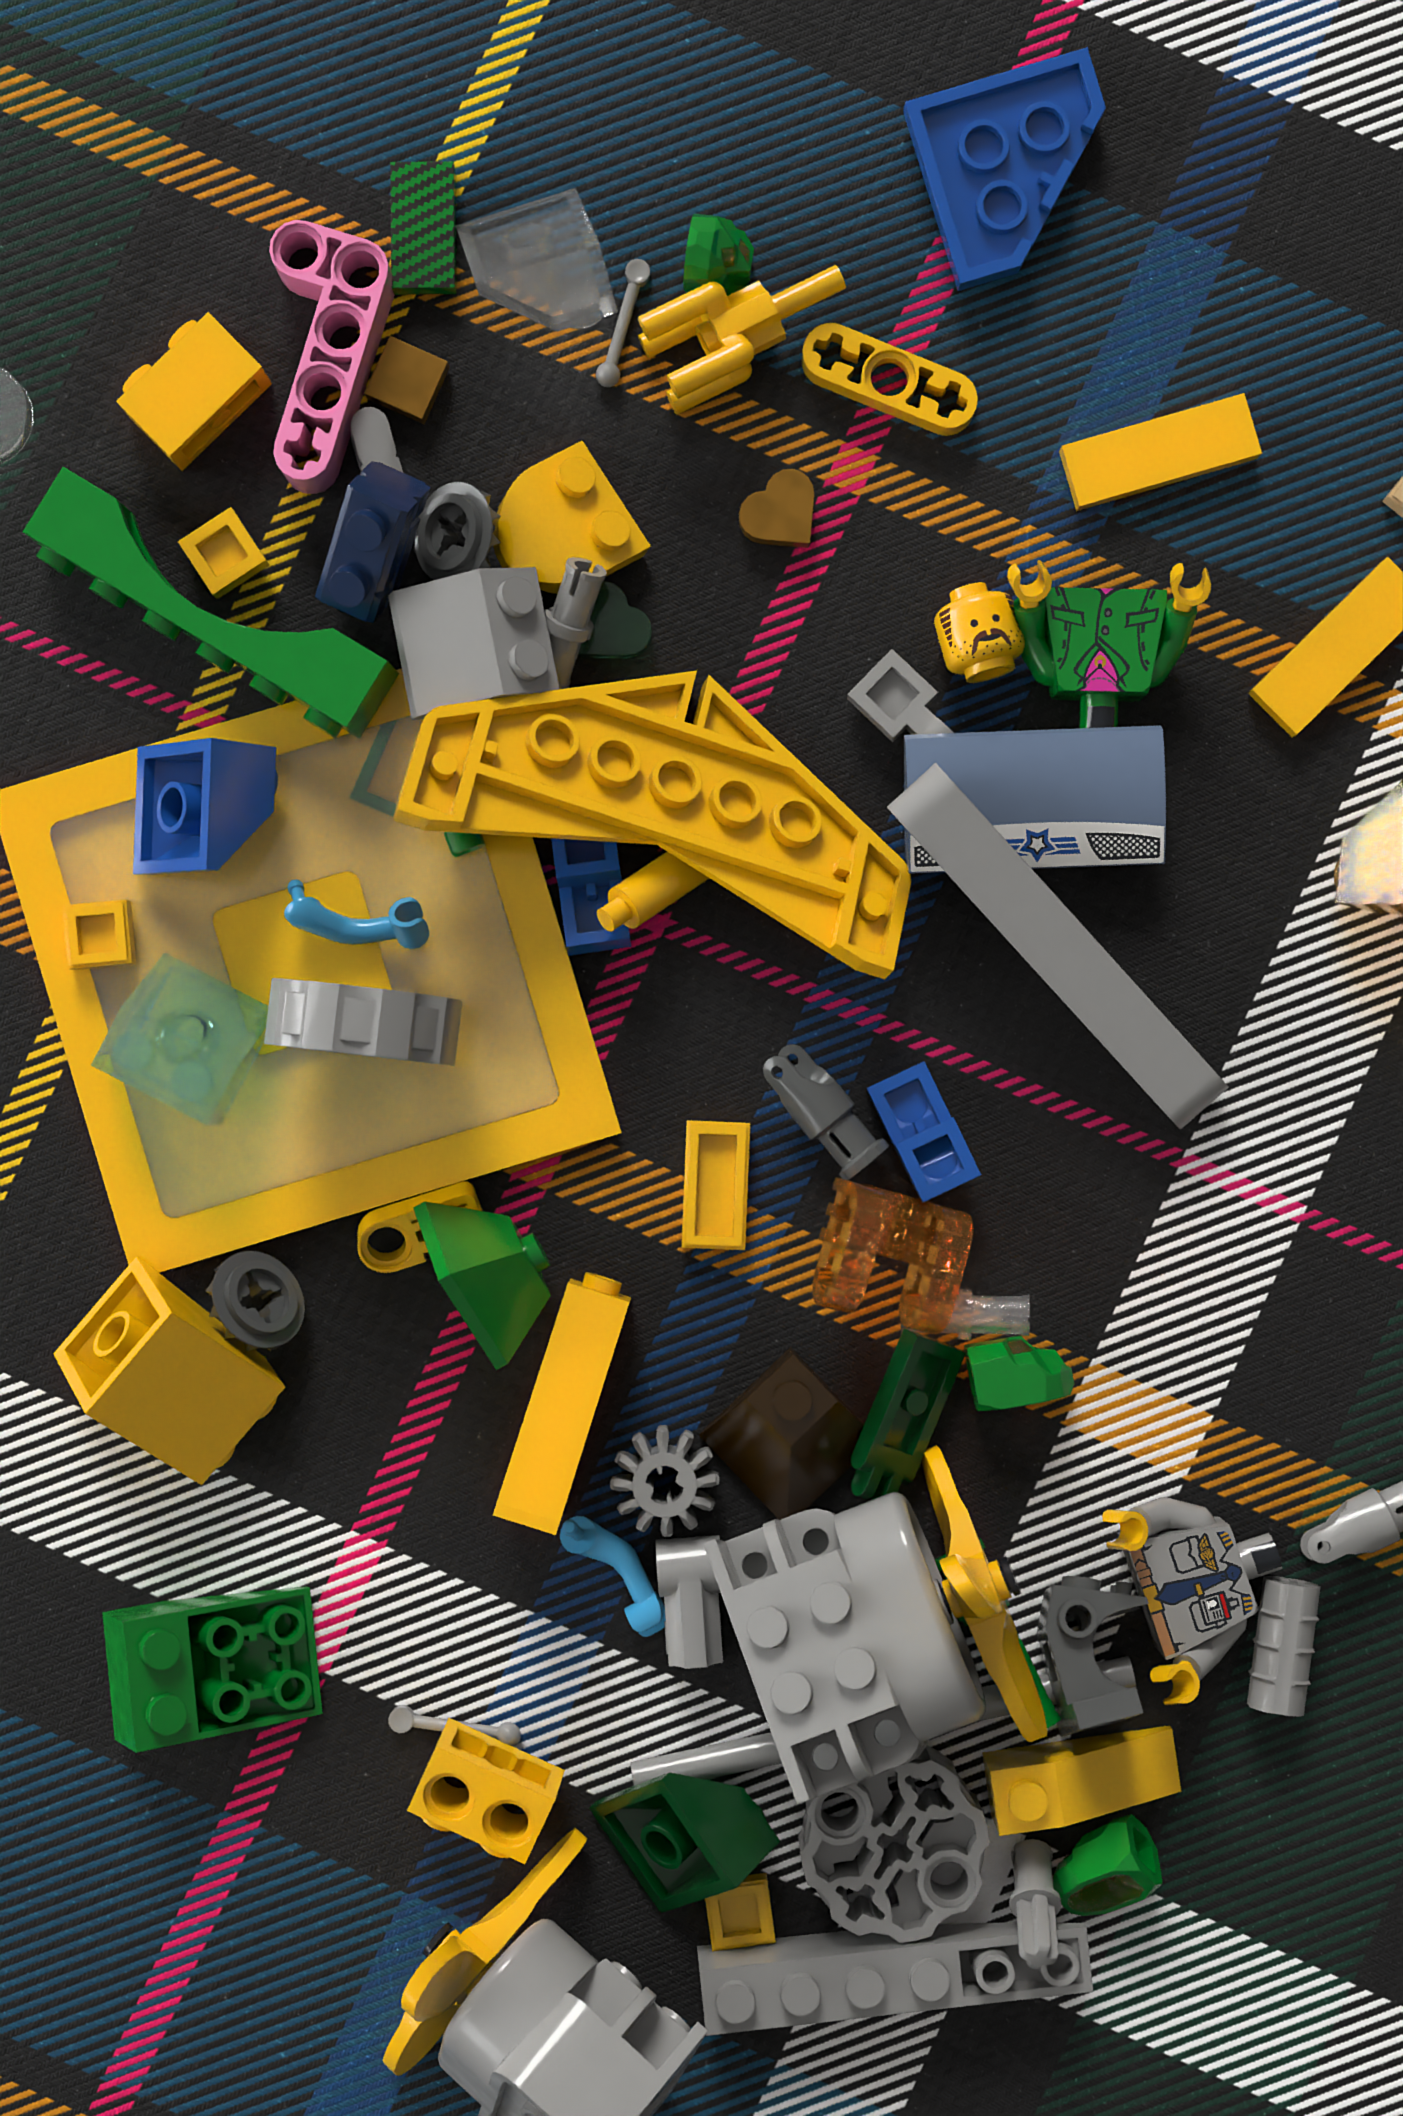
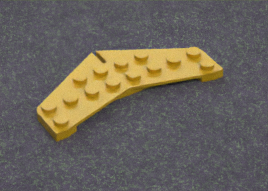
(632, 771)

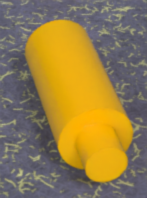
(648, 892)

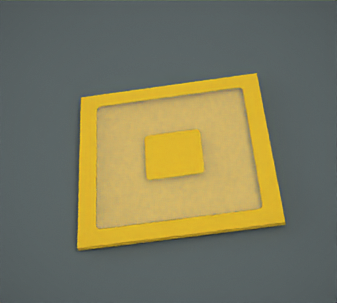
(310, 1127)

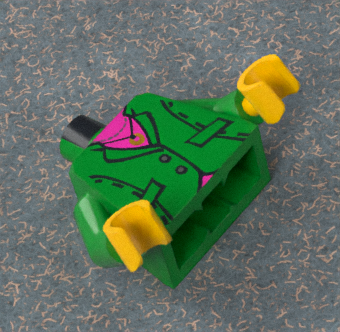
(1103, 640)

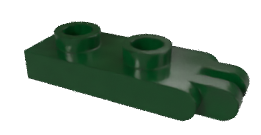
(904, 1414)

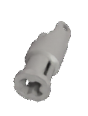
(1357, 1526)

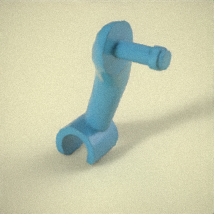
(402, 924)
(591, 1540)

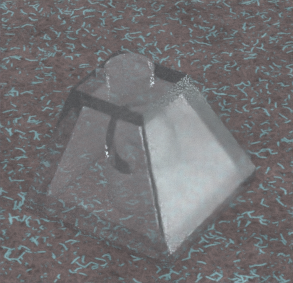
(541, 262)

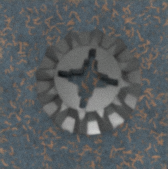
(437, 536)
(260, 1277)

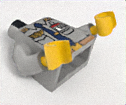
(1192, 1583)

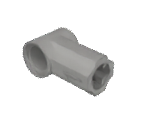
(690, 1602)

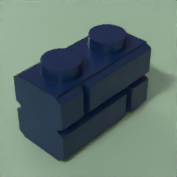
(372, 541)

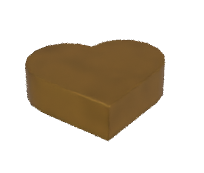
(781, 512)

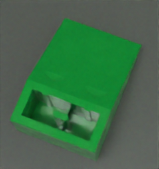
(210, 1666)

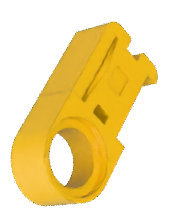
(403, 1218)

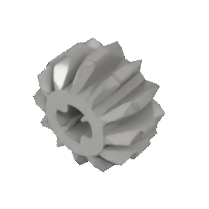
(643, 1484)

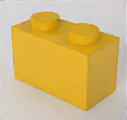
(193, 390)

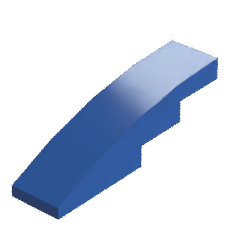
(584, 877)

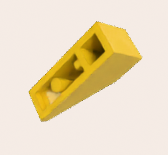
(1078, 1778)

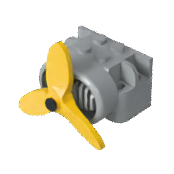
(863, 1636)
(544, 2019)

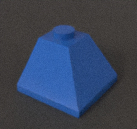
(199, 803)

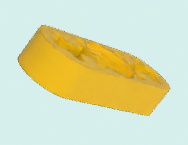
(854, 342)

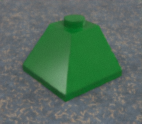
(487, 1273)

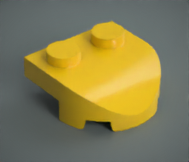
(565, 512)

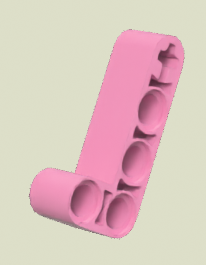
(320, 363)

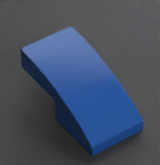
(923, 1132)

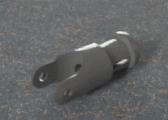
(823, 1110)

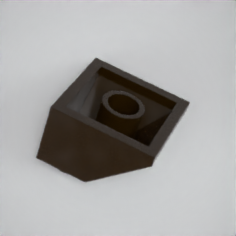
(786, 1436)

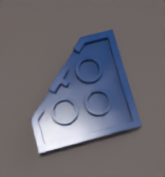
(1001, 158)

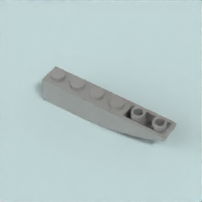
(875, 1975)

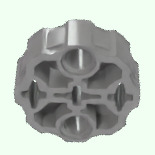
(363, 1021)
(831, 1844)

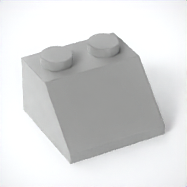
(473, 638)

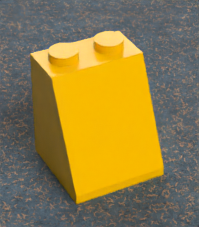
(165, 1375)

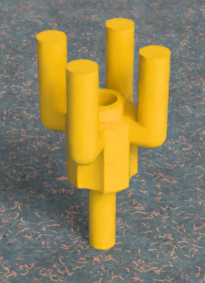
(728, 330)

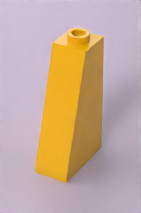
(563, 1403)

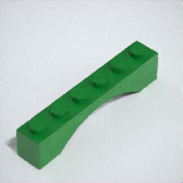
(317, 668)

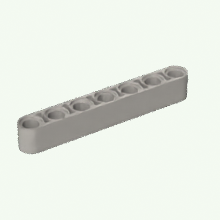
(1057, 946)

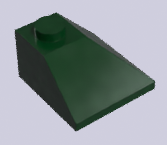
(686, 1836)

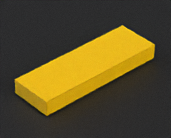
(1160, 452)
(1334, 650)

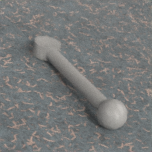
(637, 275)
(403, 1718)

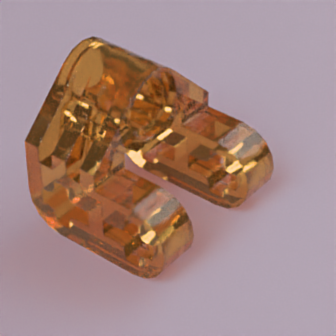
(900, 1227)

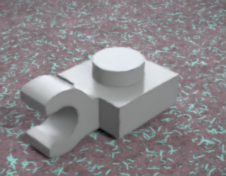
(897, 699)

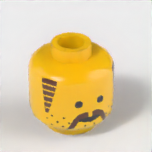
(979, 633)

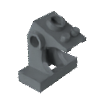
(1080, 1689)

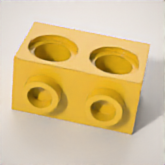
(492, 1777)

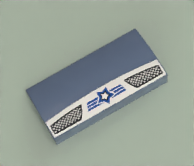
(1055, 792)

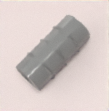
(1283, 1646)

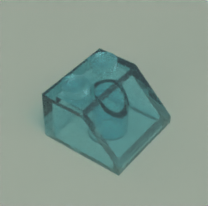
(185, 1040)

